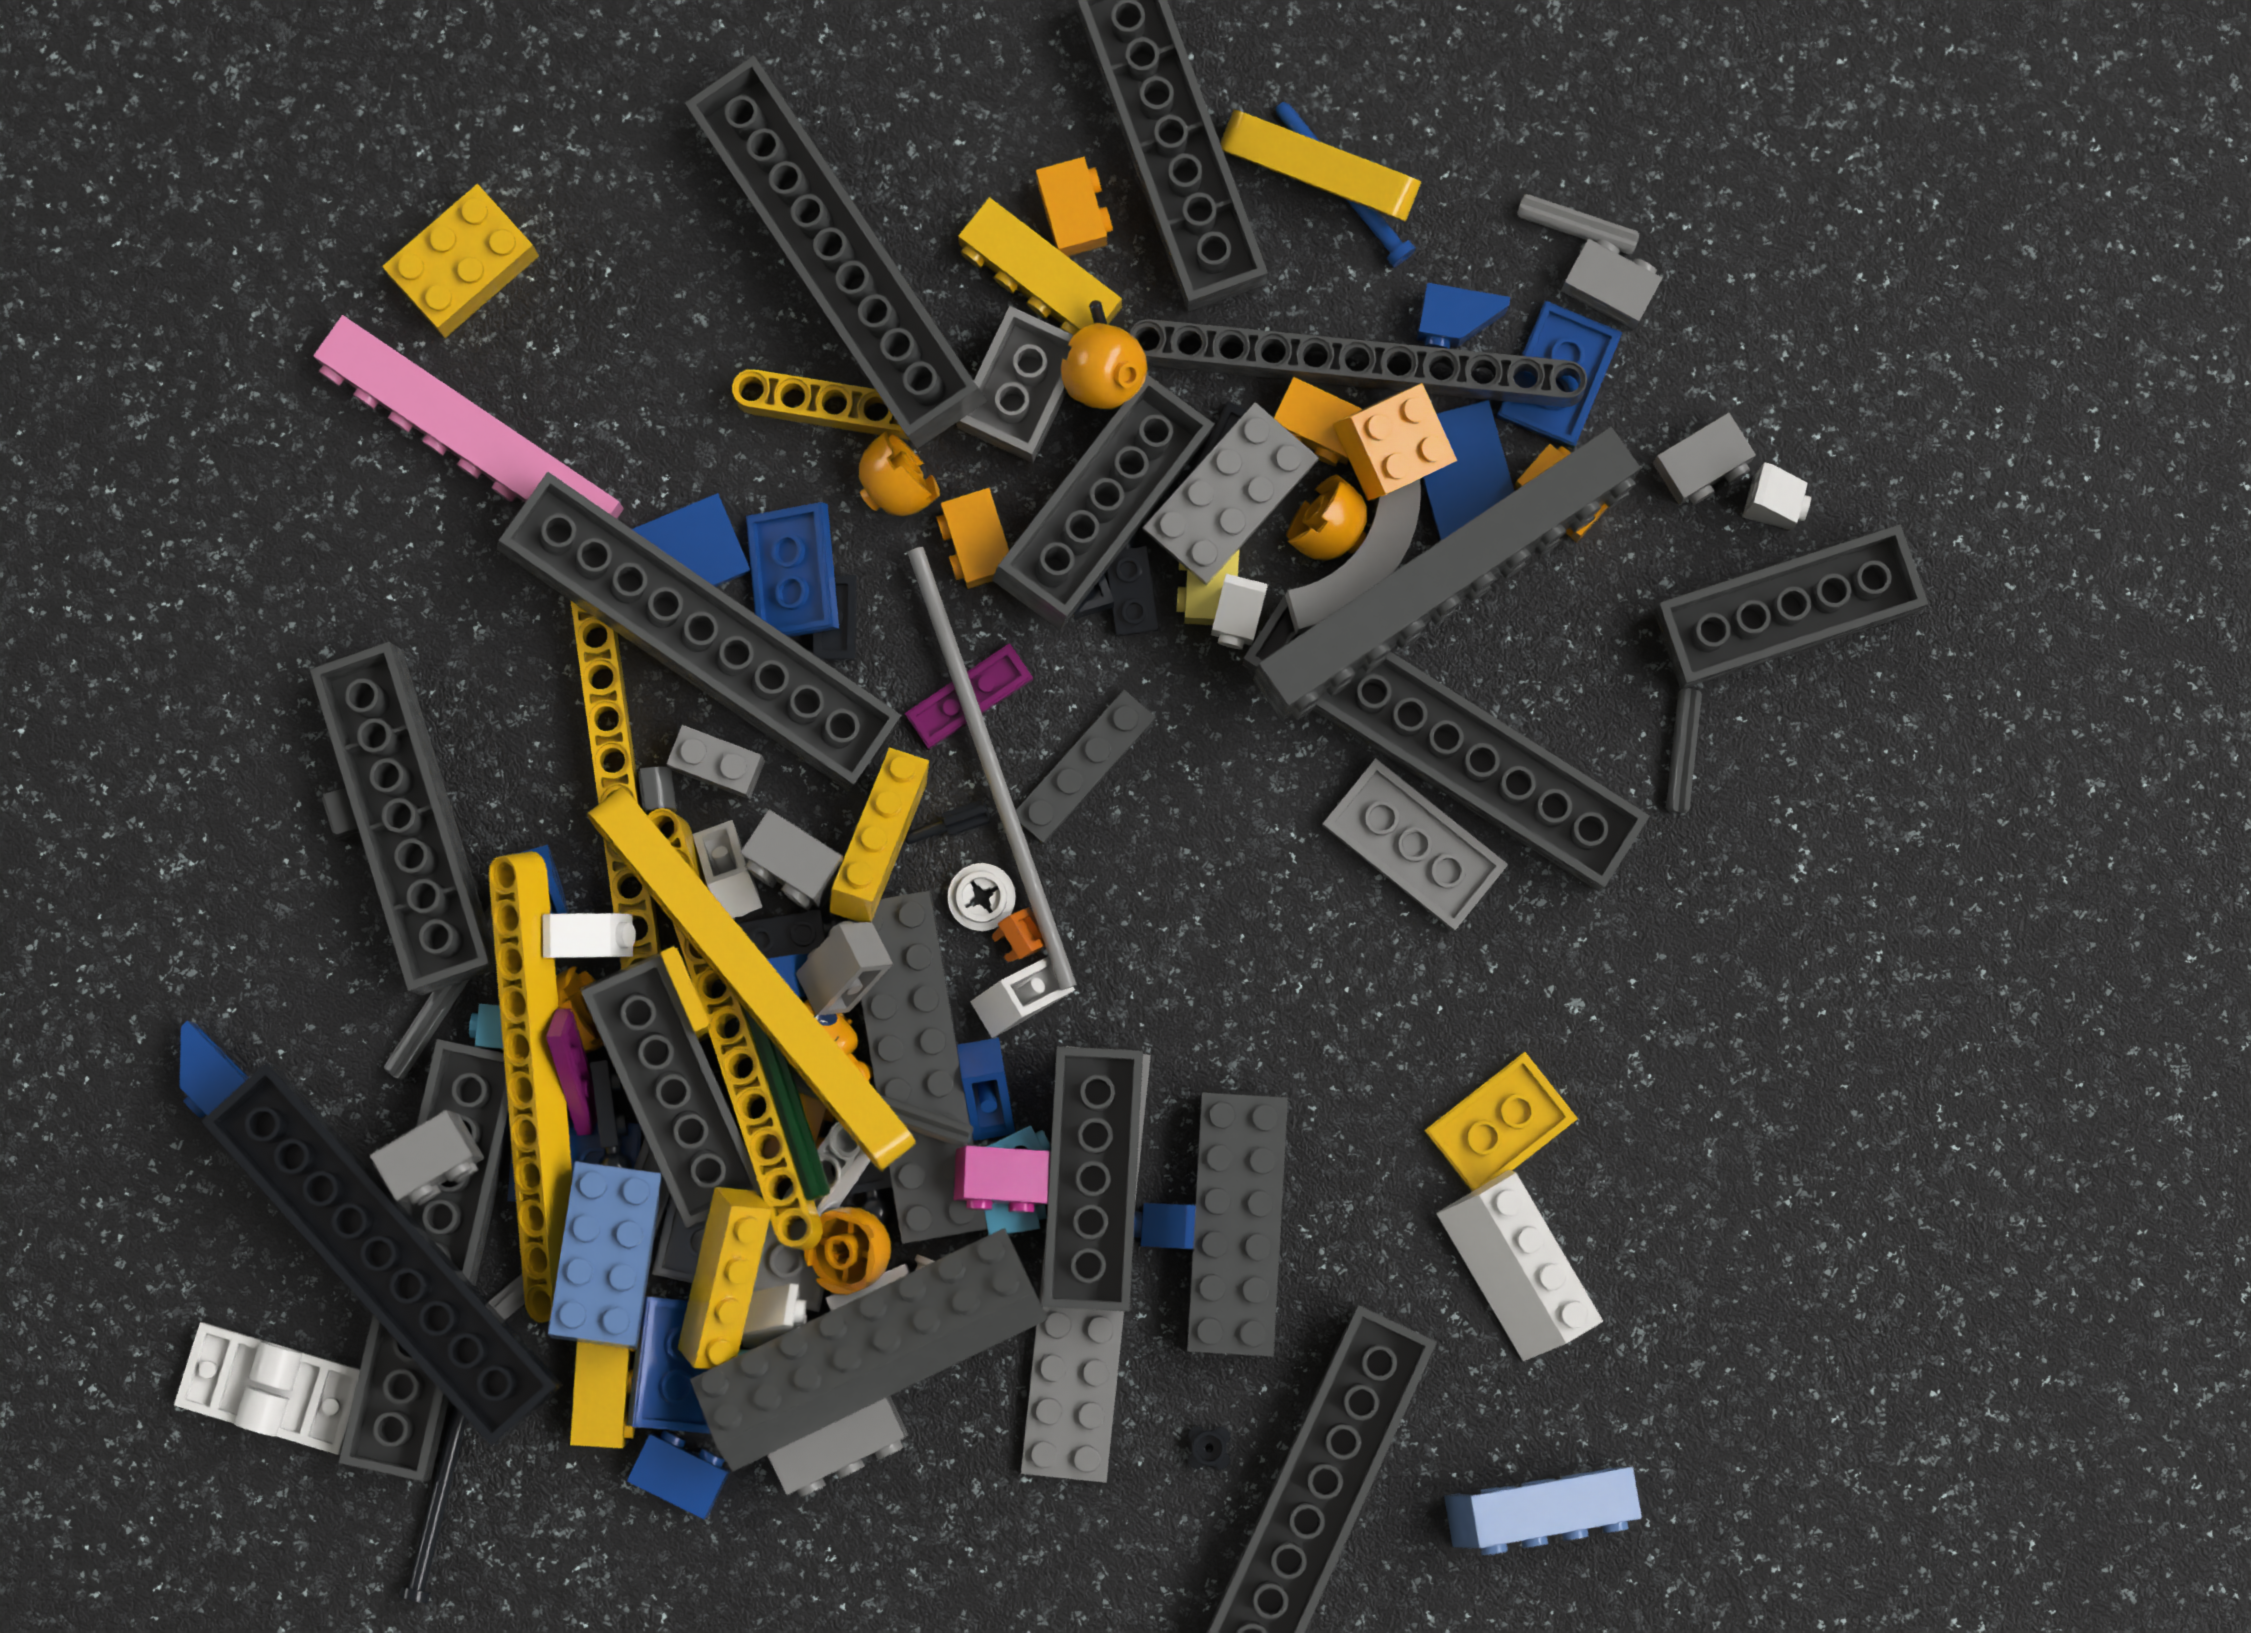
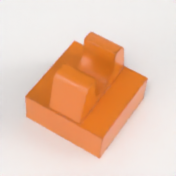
(1022, 933)

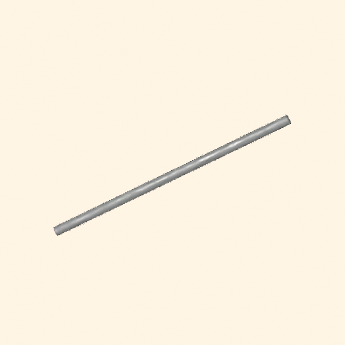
(992, 768)

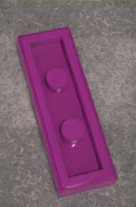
(991, 681)
(573, 1070)

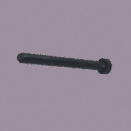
(435, 1510)

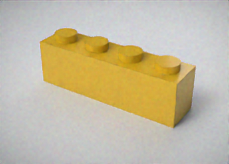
(1034, 268)
(879, 836)
(724, 1277)
(601, 1396)

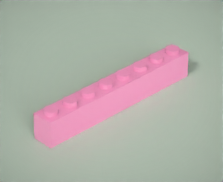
(445, 417)

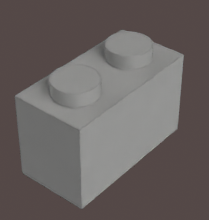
(1612, 282)
(1704, 460)
(715, 762)
(843, 968)

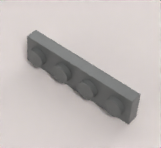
(1084, 766)

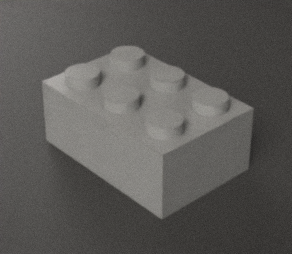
(1020, 385)
(793, 859)
(839, 1447)

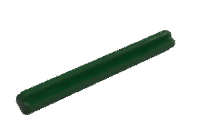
(791, 1115)

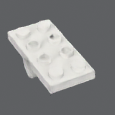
(268, 1388)

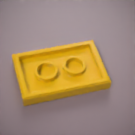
(686, 993)
(1501, 1123)

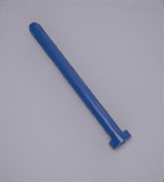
(1398, 250)

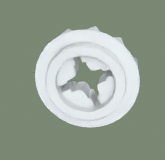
(987, 877)

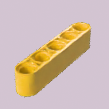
(1320, 165)
(812, 408)

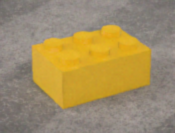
(461, 260)

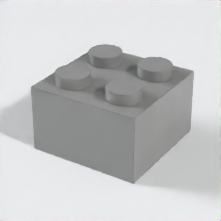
(427, 1158)

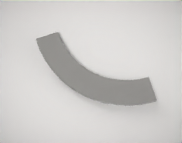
(1373, 561)

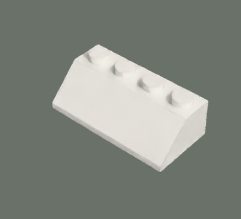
(1519, 1266)

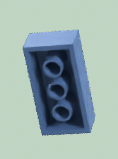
(605, 1255)

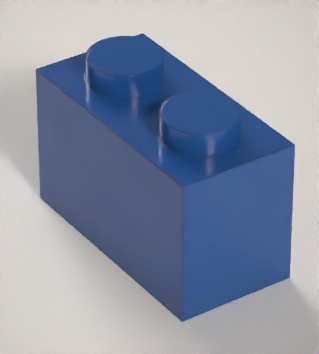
(679, 1474)

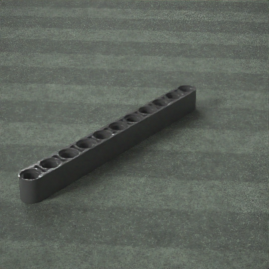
(1377, 354)

